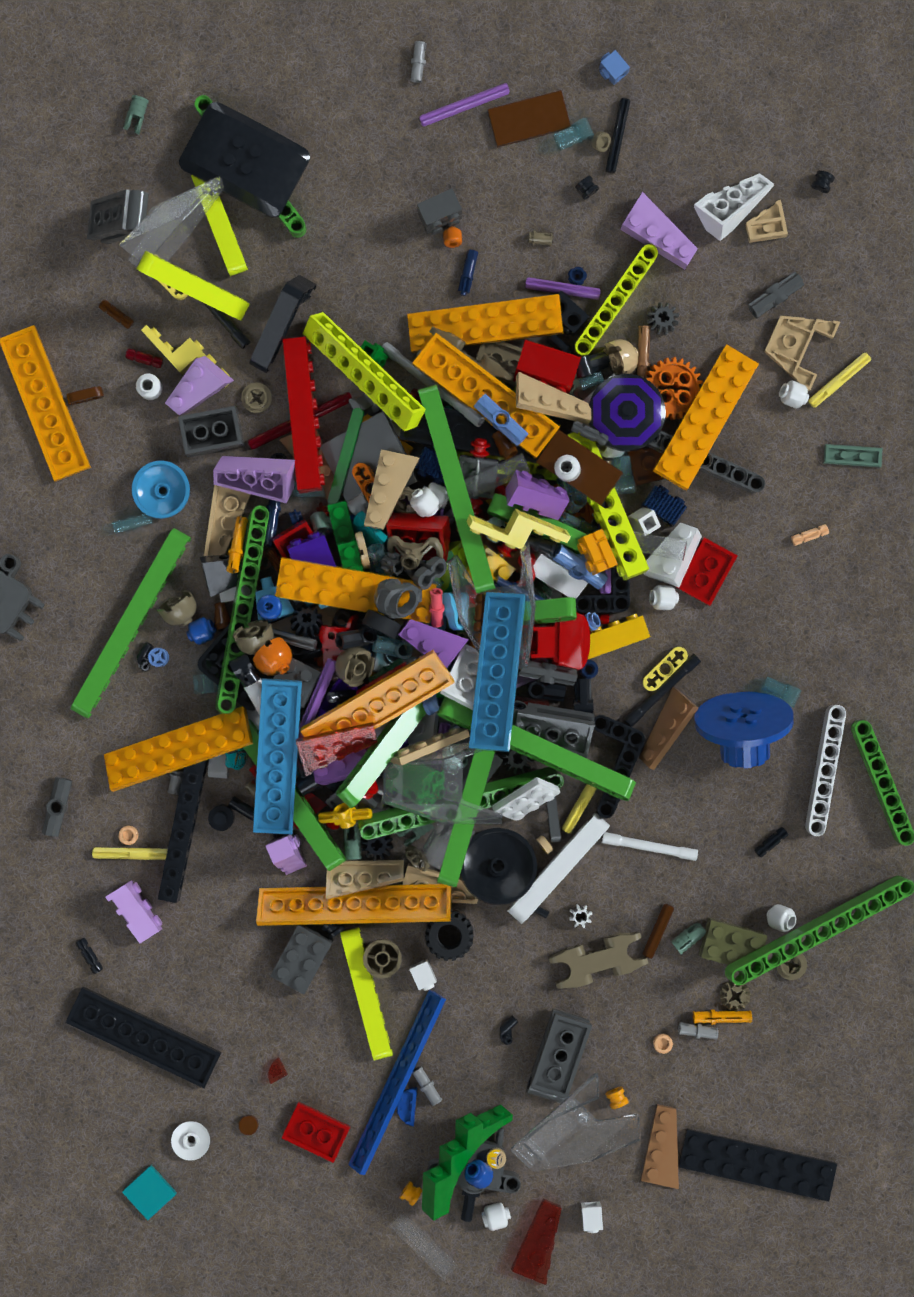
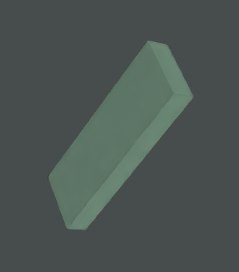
(852, 455)

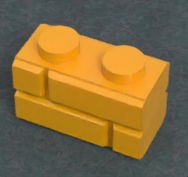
(596, 552)

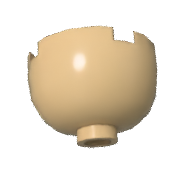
(622, 354)

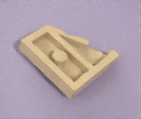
(767, 225)

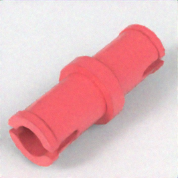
(436, 608)

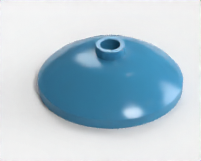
(147, 488)

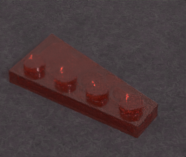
(327, 747)
(537, 1247)

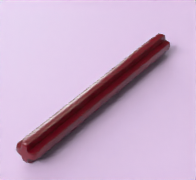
(285, 427)

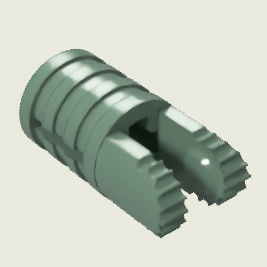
(136, 110)
(419, 831)
(352, 846)
(688, 937)

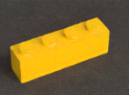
(618, 635)

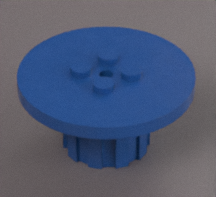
(744, 725)

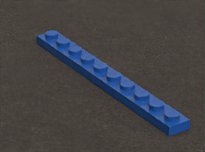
(397, 1082)

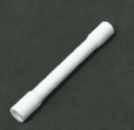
(618, 840)

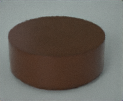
(248, 1124)

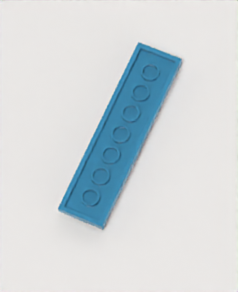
(497, 671)
(277, 756)

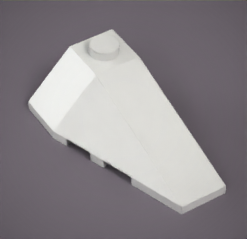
(726, 209)

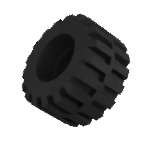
(457, 950)

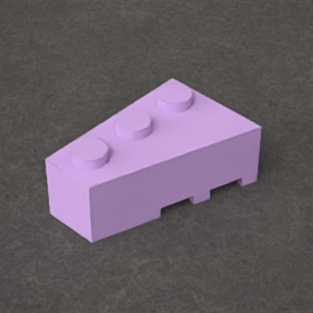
(197, 385)
(286, 853)

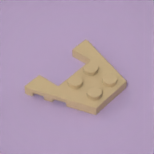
(790, 342)

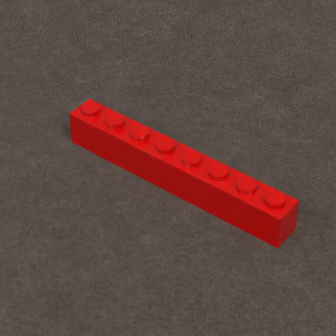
(302, 414)

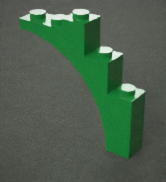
(454, 1155)

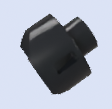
(221, 817)

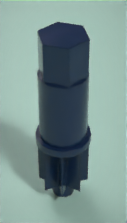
(468, 271)

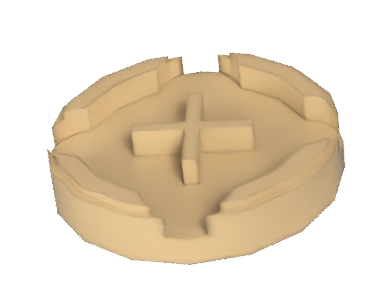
(362, 550)

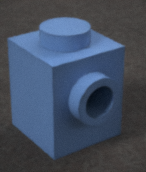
(613, 67)

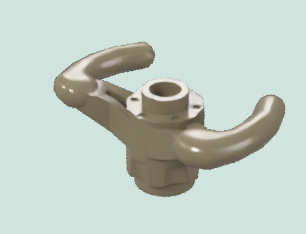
(413, 552)

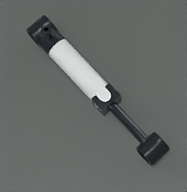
(252, 683)

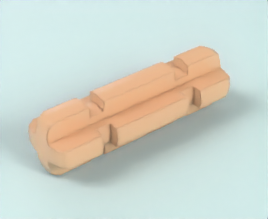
(810, 535)

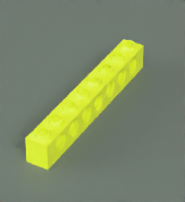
(363, 371)
(623, 527)

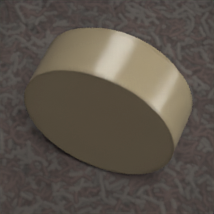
(601, 141)

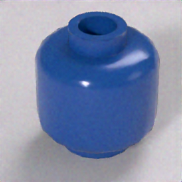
(273, 613)
(201, 631)
(478, 1174)

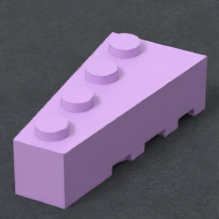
(653, 227)
(256, 476)

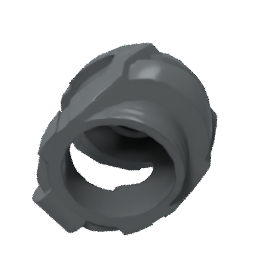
(388, 595)

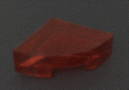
(276, 1071)

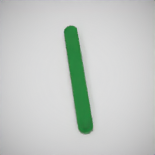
(346, 455)

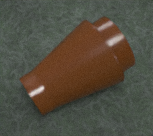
(504, 445)
(221, 616)

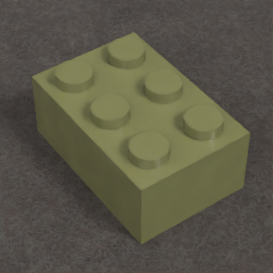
(729, 942)

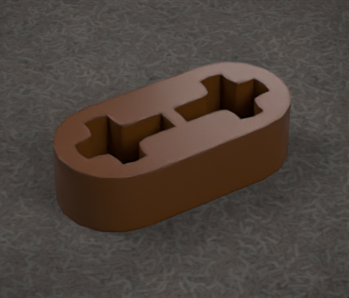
(85, 395)

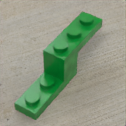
(344, 536)

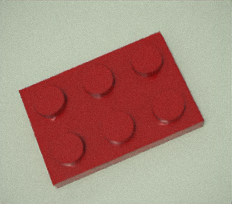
(707, 571)
(316, 1132)

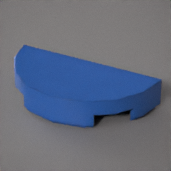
(407, 1106)

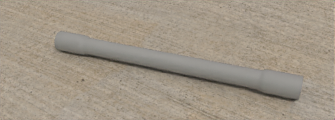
(469, 413)

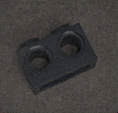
(571, 310)

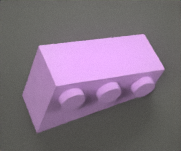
(135, 911)

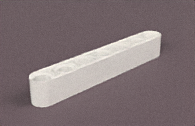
(819, 778)
(559, 867)

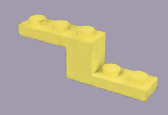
(181, 357)
(518, 529)

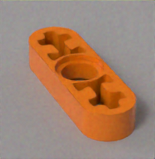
(361, 481)

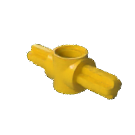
(345, 816)

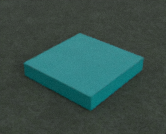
(370, 534)
(149, 1192)

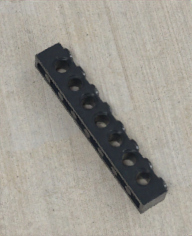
(182, 832)

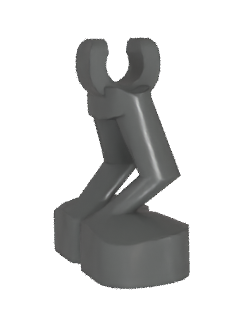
(427, 572)

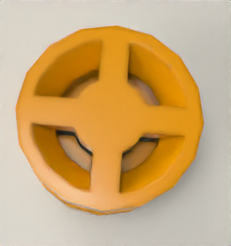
(617, 1097)
(410, 1193)

